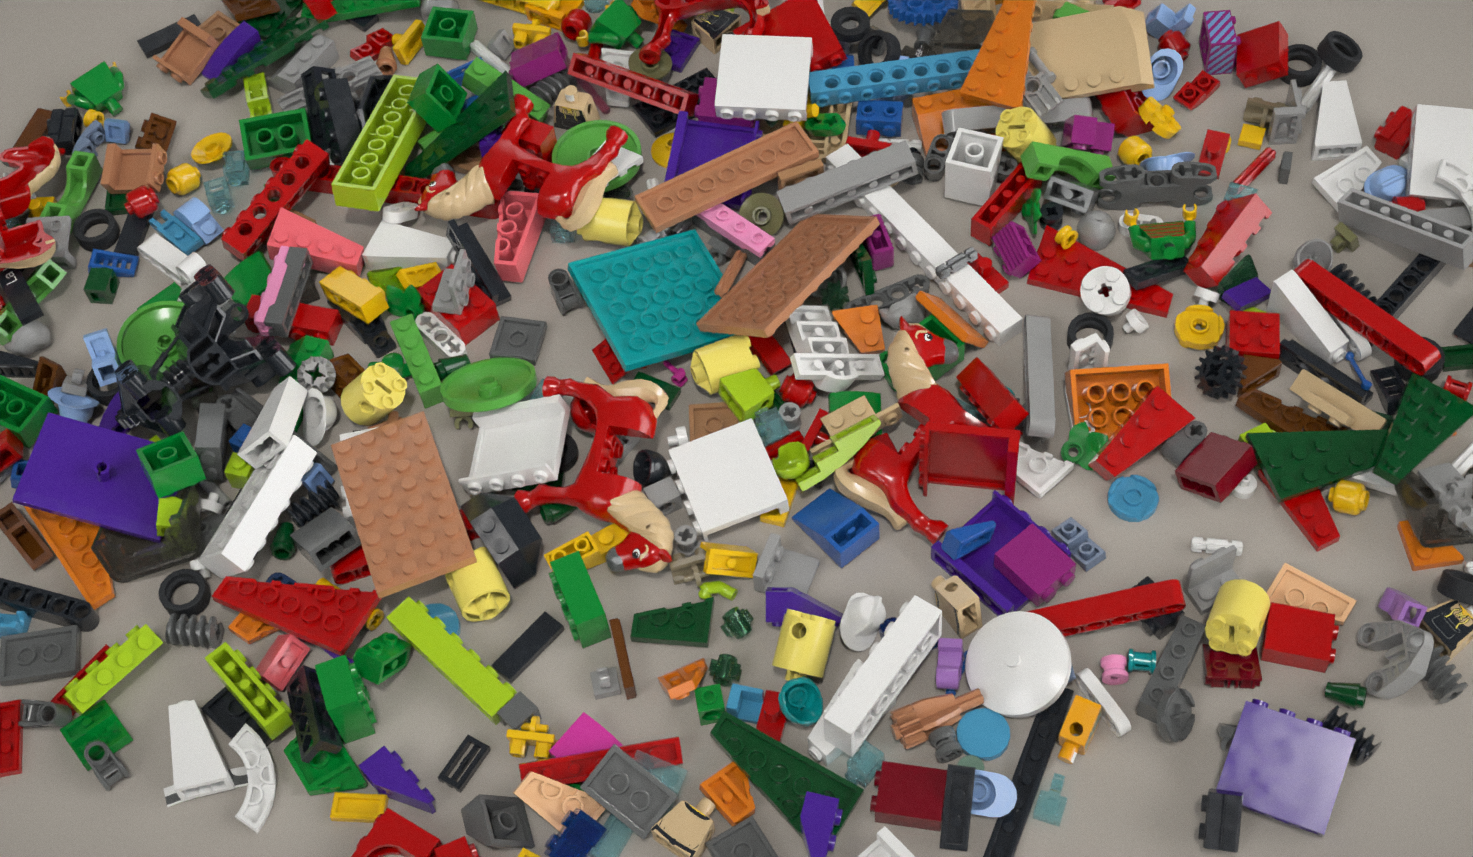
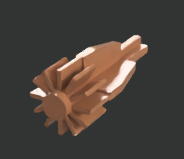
(917, 720)

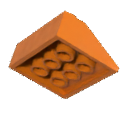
(928, 117)
(1111, 393)

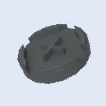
(1175, 714)

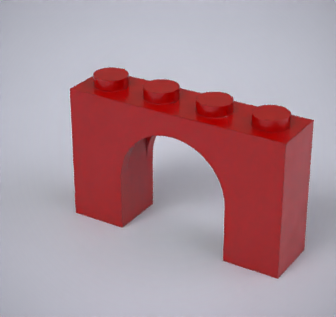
(396, 836)

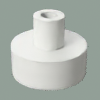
(1206, 296)
(1135, 321)
(680, 437)
(1246, 487)
(211, 506)
(195, 565)

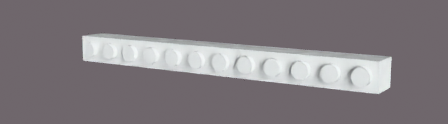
(930, 250)

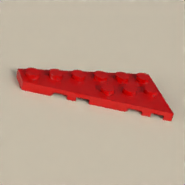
(1065, 269)
(308, 611)

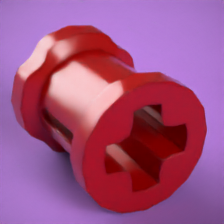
(1458, 388)

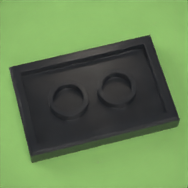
(231, 716)

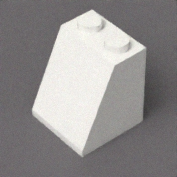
(972, 166)

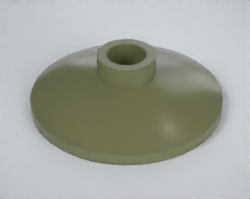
(654, 71)
(763, 203)

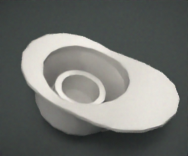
(319, 415)
(861, 621)

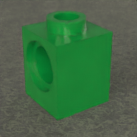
(709, 703)

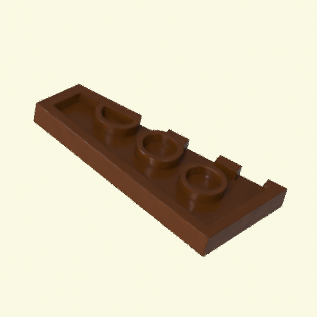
(1278, 416)

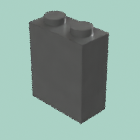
(212, 439)
(326, 539)

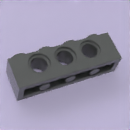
(1172, 665)

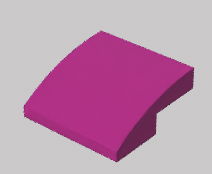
(582, 737)

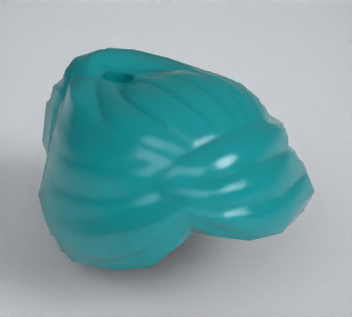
(801, 701)

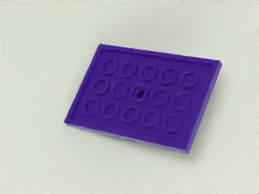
(90, 478)

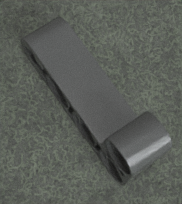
(938, 158)

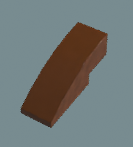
(24, 537)

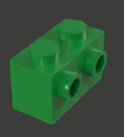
(382, 657)

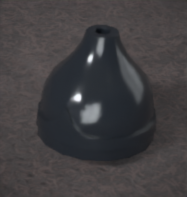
(650, 467)

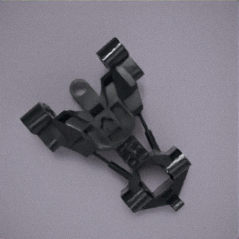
(203, 352)

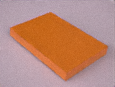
(951, 319)

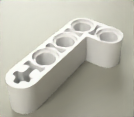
(171, 260)

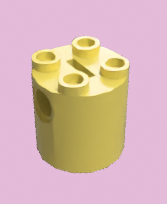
(1020, 128)
(614, 223)
(721, 360)
(373, 394)
(479, 588)
(1237, 617)
(803, 644)

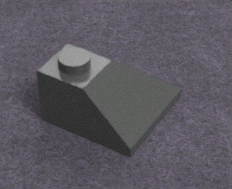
(498, 821)

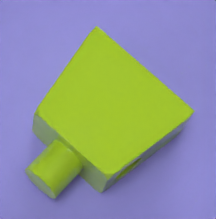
(748, 392)

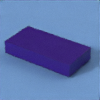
(1247, 294)

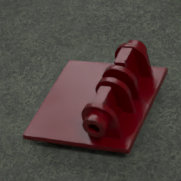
(1229, 667)

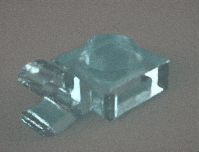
(1050, 804)

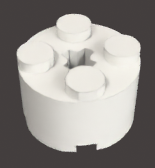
(1092, 287)

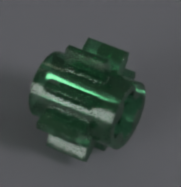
(840, 297)
(737, 622)
(725, 669)

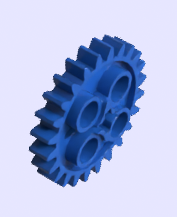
(920, 10)

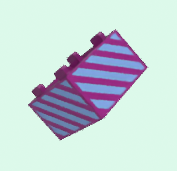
(1218, 42)

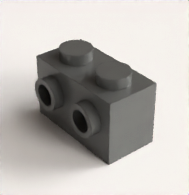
(1071, 194)

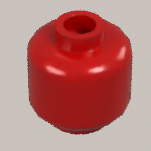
(575, 22)
(1176, 41)
(142, 201)
(797, 391)

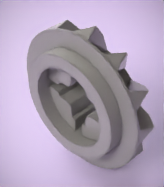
(325, 368)

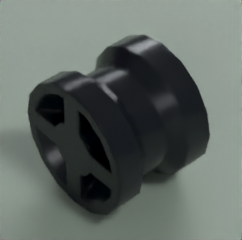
(1055, 219)

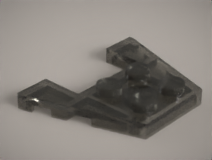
(961, 30)

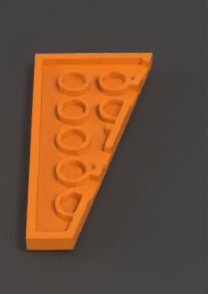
(1003, 59)
(72, 545)

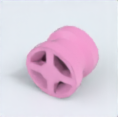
(1114, 669)

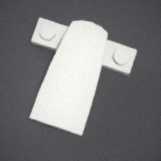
(824, 354)

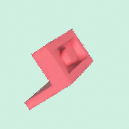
(282, 660)

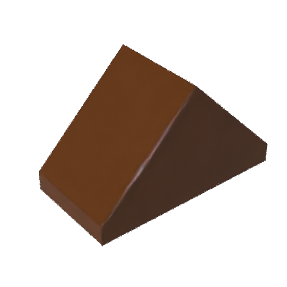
(1258, 372)
(48, 376)

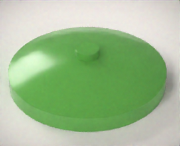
(585, 139)
(149, 334)
(488, 384)

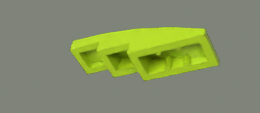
(257, 95)
(845, 444)

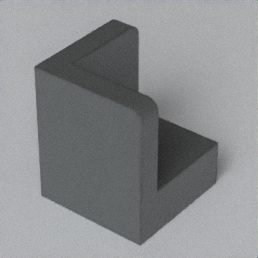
(518, 711)

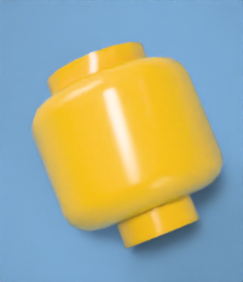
(1134, 150)
(183, 179)
(1349, 497)

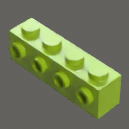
(115, 667)
(249, 691)

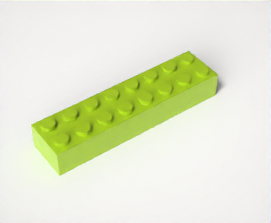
(380, 149)

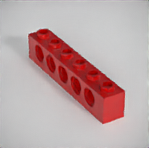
(632, 84)
(289, 195)

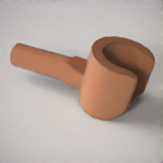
(392, 417)

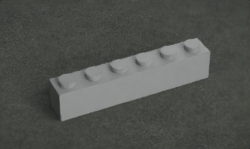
(847, 182)
(1406, 228)

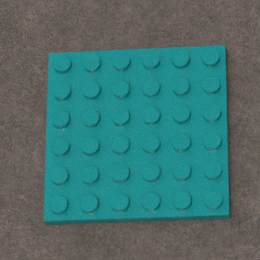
(651, 297)

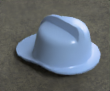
(1166, 70)
(1166, 162)
(1387, 182)
(72, 405)
(993, 794)

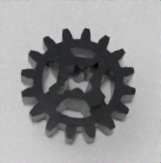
(1220, 372)

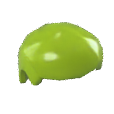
(791, 460)

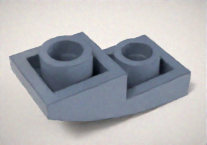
(90, 138)
(1082, 548)

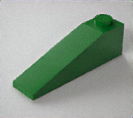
(303, 350)

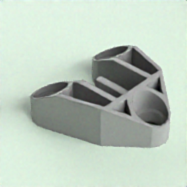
(1407, 652)

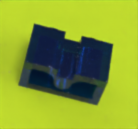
(576, 836)

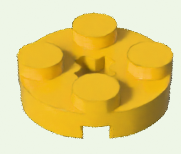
(1160, 117)
(1199, 339)

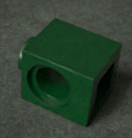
(101, 285)

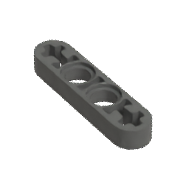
(885, 294)

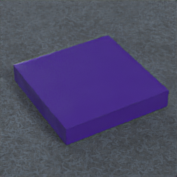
(681, 49)

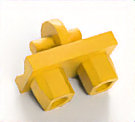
(529, 33)
(531, 737)

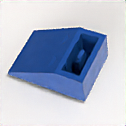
(838, 526)

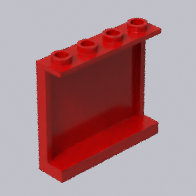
(804, 19)
(969, 457)

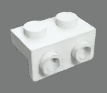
(1088, 353)

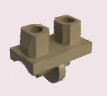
(1260, 111)
(688, 568)

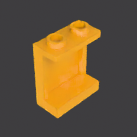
(552, 17)

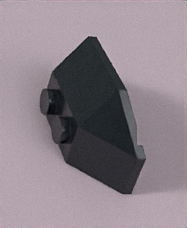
(370, 96)
(506, 534)

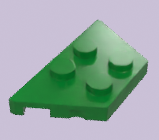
(325, 771)

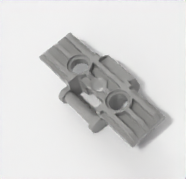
(360, 70)
(1046, 96)
(1456, 500)

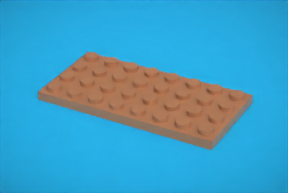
(788, 275)
(402, 505)

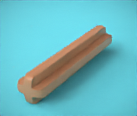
(730, 273)

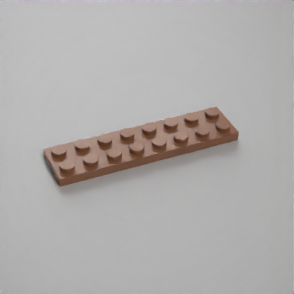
(725, 176)

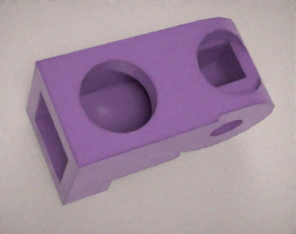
(1399, 606)
(949, 663)

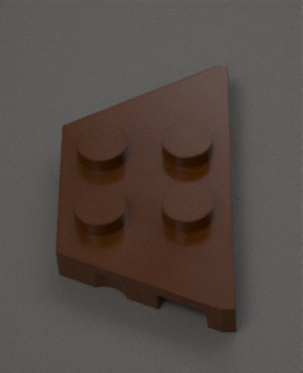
(249, 9)

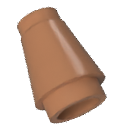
(386, 61)

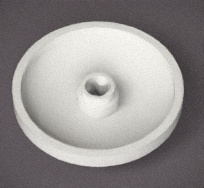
(1018, 664)

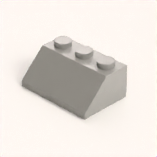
(315, 52)

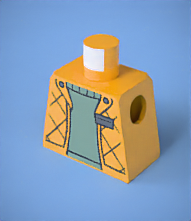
(1081, 720)

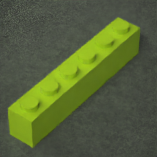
(450, 658)

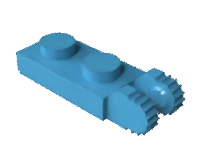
(177, 233)

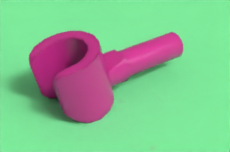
(679, 374)

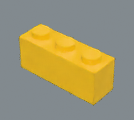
(354, 294)

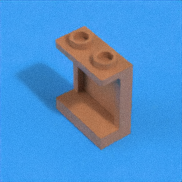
(187, 53)
(132, 168)

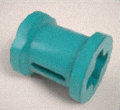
(1141, 661)

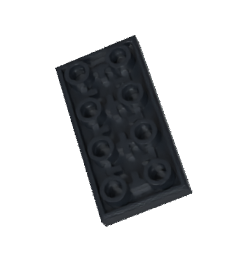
(661, 121)

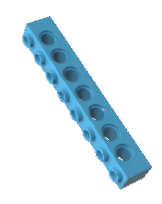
(890, 78)

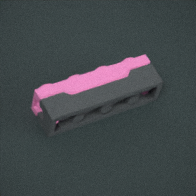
(735, 232)
(283, 291)

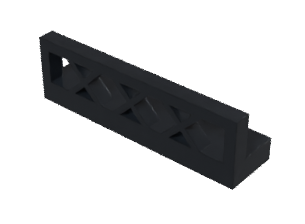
(310, 80)
(485, 274)
(1299, 358)
(320, 725)

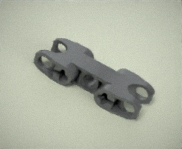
(1173, 185)

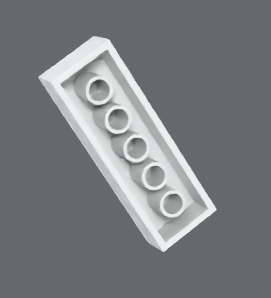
(257, 510)
(882, 675)

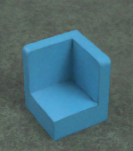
(745, 703)

